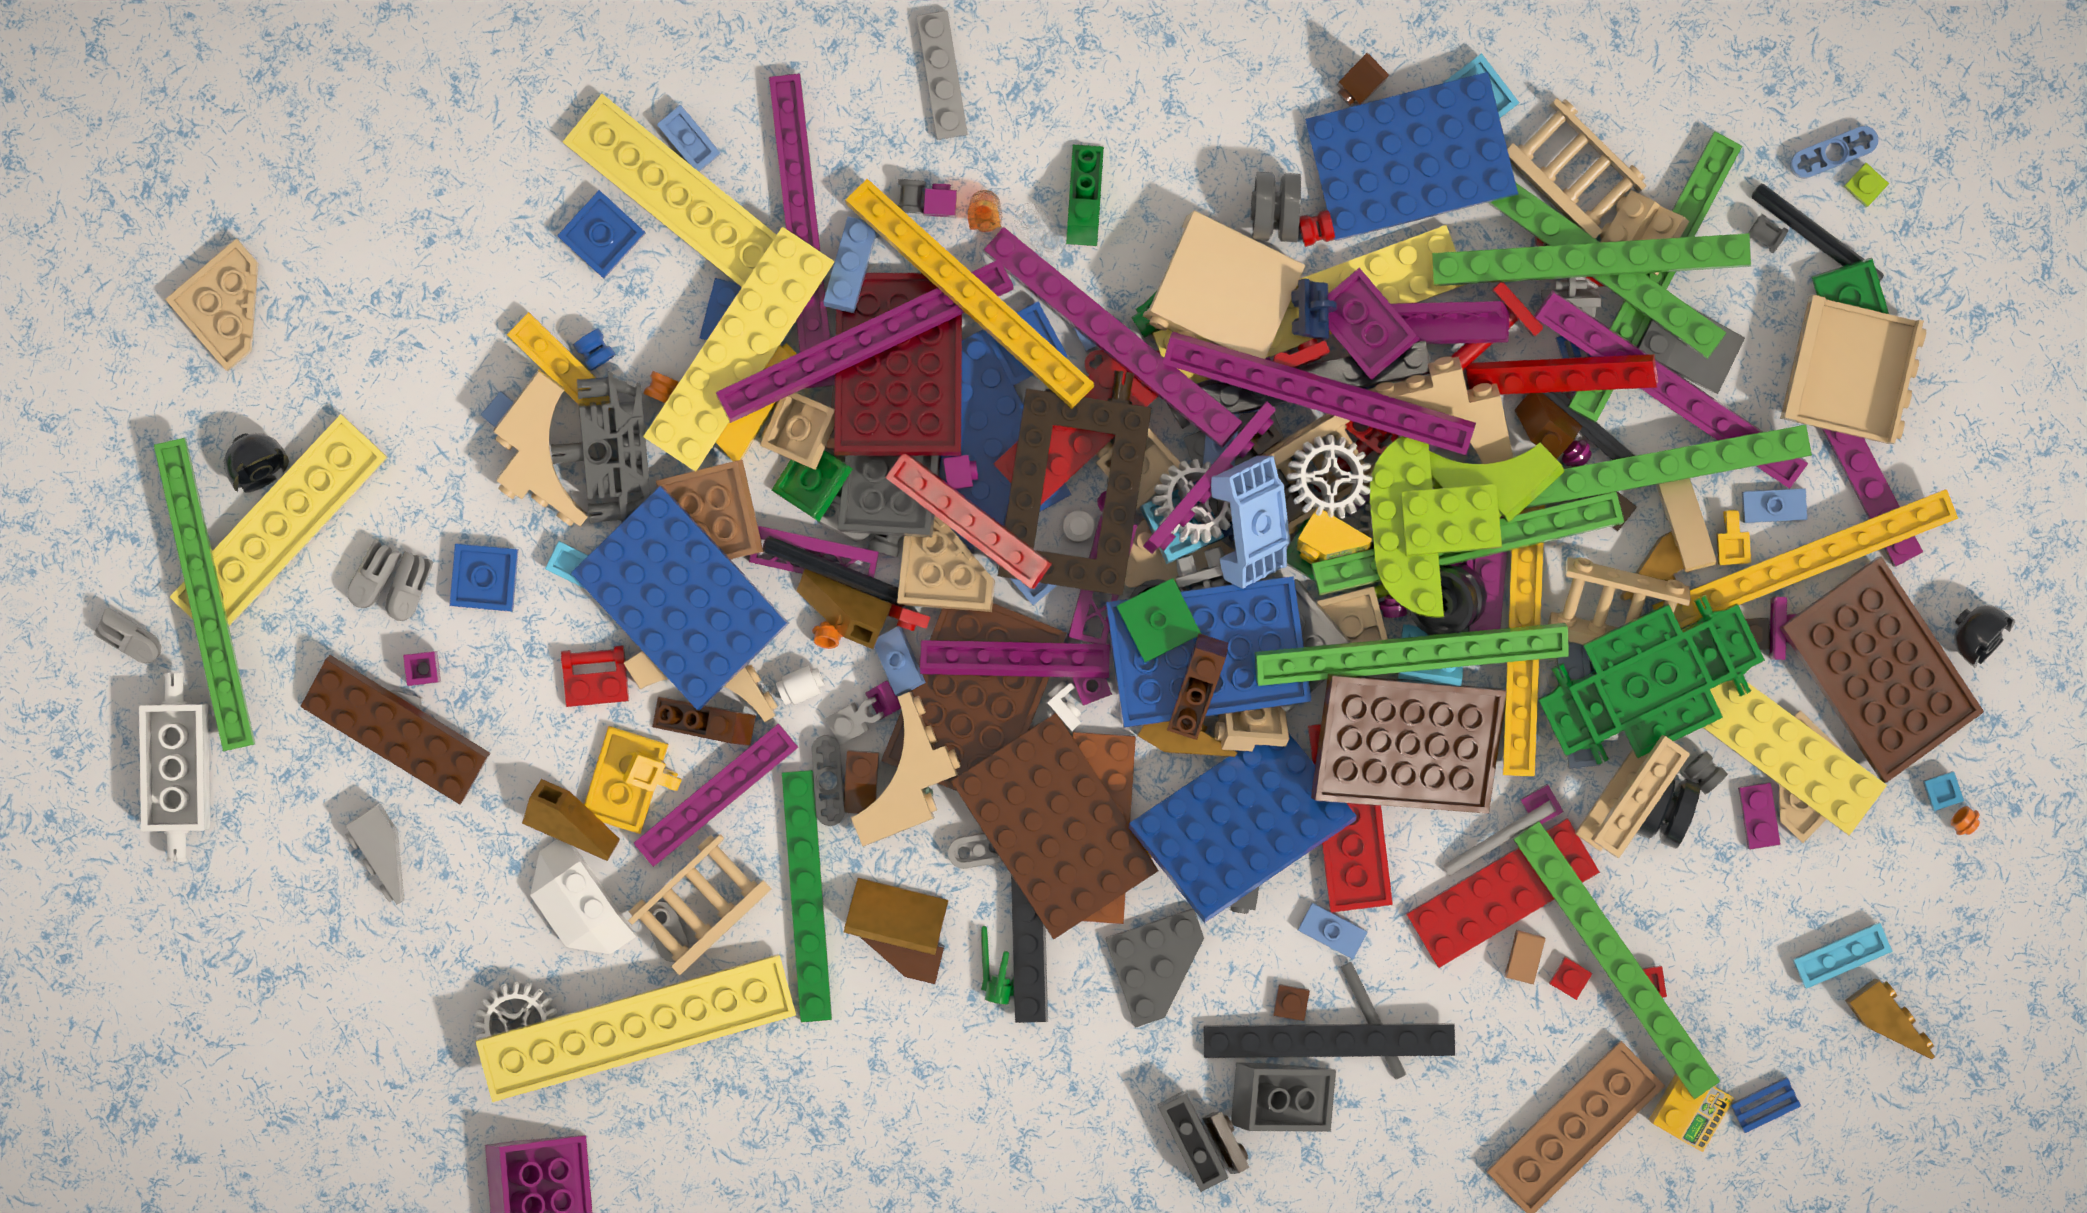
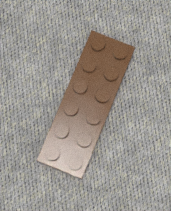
(1575, 1128)

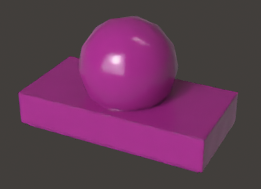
(1778, 617)

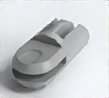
(372, 575)
(407, 586)
(128, 637)

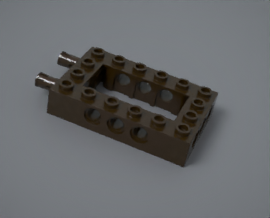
(1130, 428)

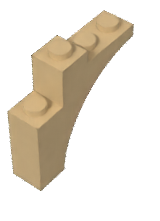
(1447, 393)
(531, 467)
(744, 683)
(920, 766)

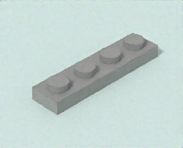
(942, 75)

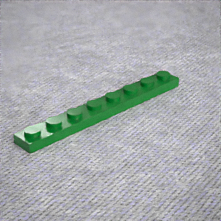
(806, 896)

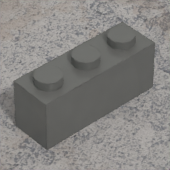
(1192, 1141)

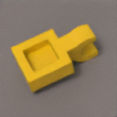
(1733, 545)
(649, 771)

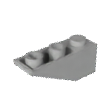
(380, 845)

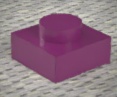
(886, 699)
(1540, 797)

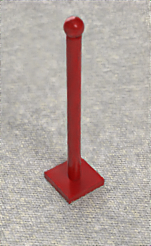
(1469, 352)

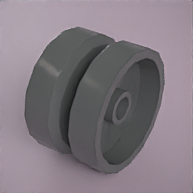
(1274, 206)

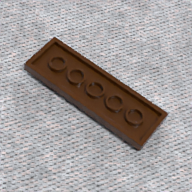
(395, 729)

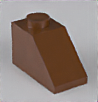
(1361, 80)
(1547, 423)
(860, 780)

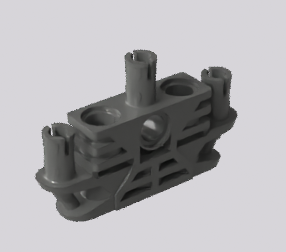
(630, 446)

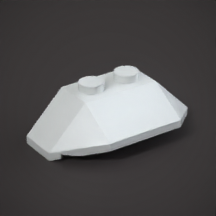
(577, 902)

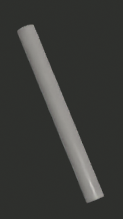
(1499, 838)

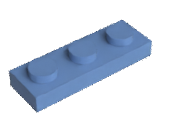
(850, 265)

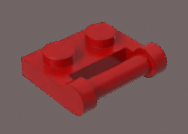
(1307, 353)
(595, 687)

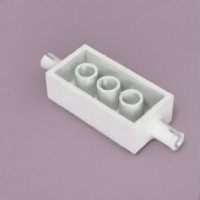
(174, 767)

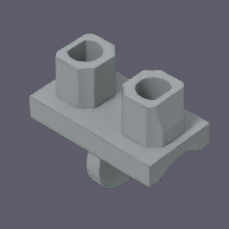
(1577, 293)
(1189, 574)

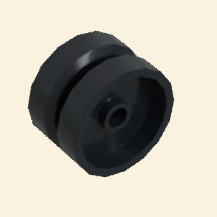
(1462, 598)
(1672, 813)

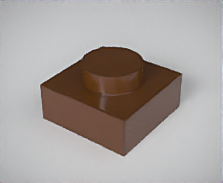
(1291, 1002)

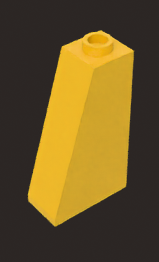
(740, 434)

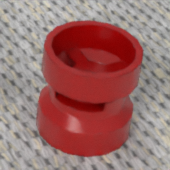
(1309, 228)

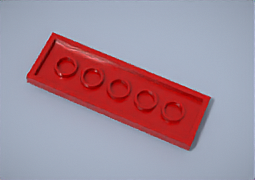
(1073, 446)
(1356, 856)
(1493, 898)

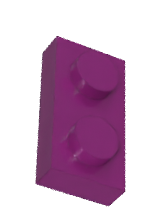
(1759, 816)

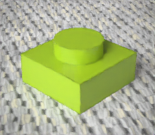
(1866, 184)

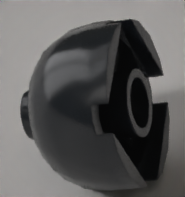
(253, 461)
(1981, 632)

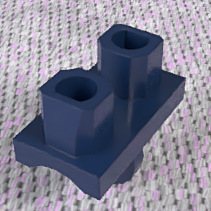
(1313, 309)

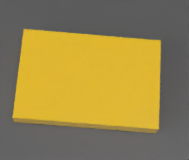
(608, 794)

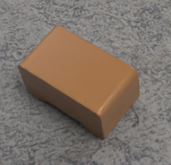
(1525, 957)

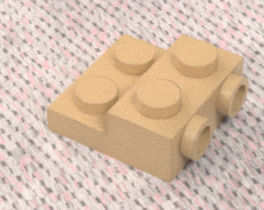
(1642, 220)
(799, 429)
(1156, 462)
(1357, 615)
(1254, 727)

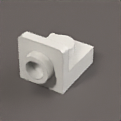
(1067, 712)

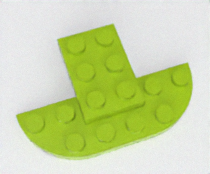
(1419, 522)

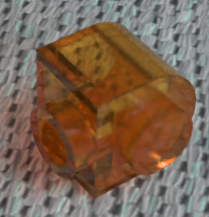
(984, 211)

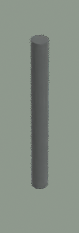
(1369, 1013)

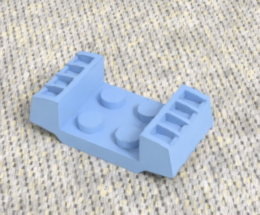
(1257, 520)

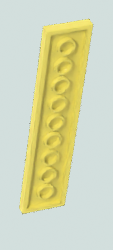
(1398, 271)
(635, 1028)

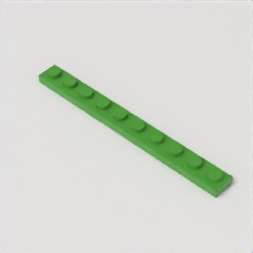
(1693, 205)
(1591, 259)
(1633, 288)
(1677, 464)
(1520, 532)
(204, 594)
(1412, 654)
(1616, 960)

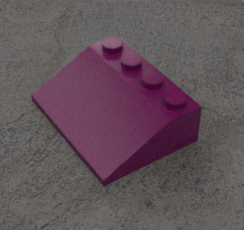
(539, 1176)

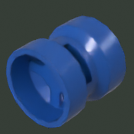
(589, 344)

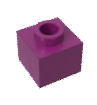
(940, 201)
(960, 471)
(411, 664)
(1088, 697)

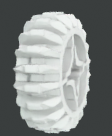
(1329, 464)
(1203, 511)
(504, 1014)

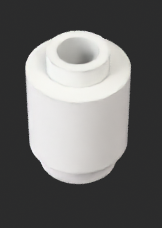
(800, 685)

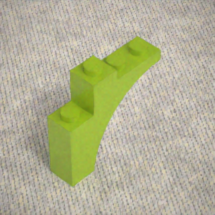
(1517, 479)

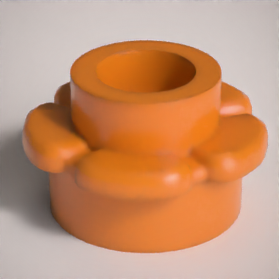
(826, 635)
(1965, 821)

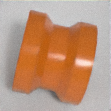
(660, 387)

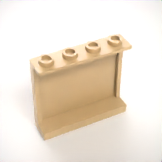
(1224, 288)
(1853, 370)

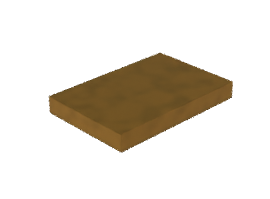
(896, 916)

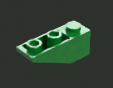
(1085, 195)

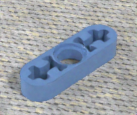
(1858, 151)

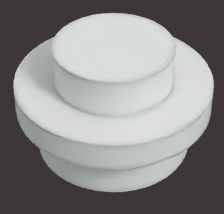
(1078, 526)

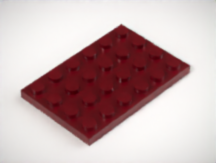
(904, 395)

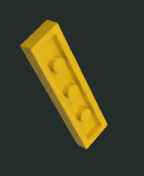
(552, 357)

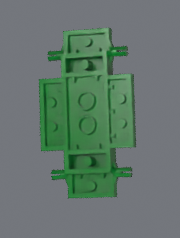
(1652, 680)

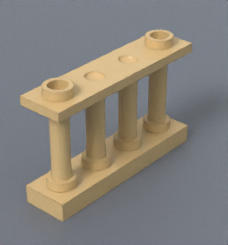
(1544, 177)
(1287, 447)
(1583, 570)
(1631, 797)
(727, 911)

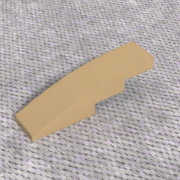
(1687, 524)

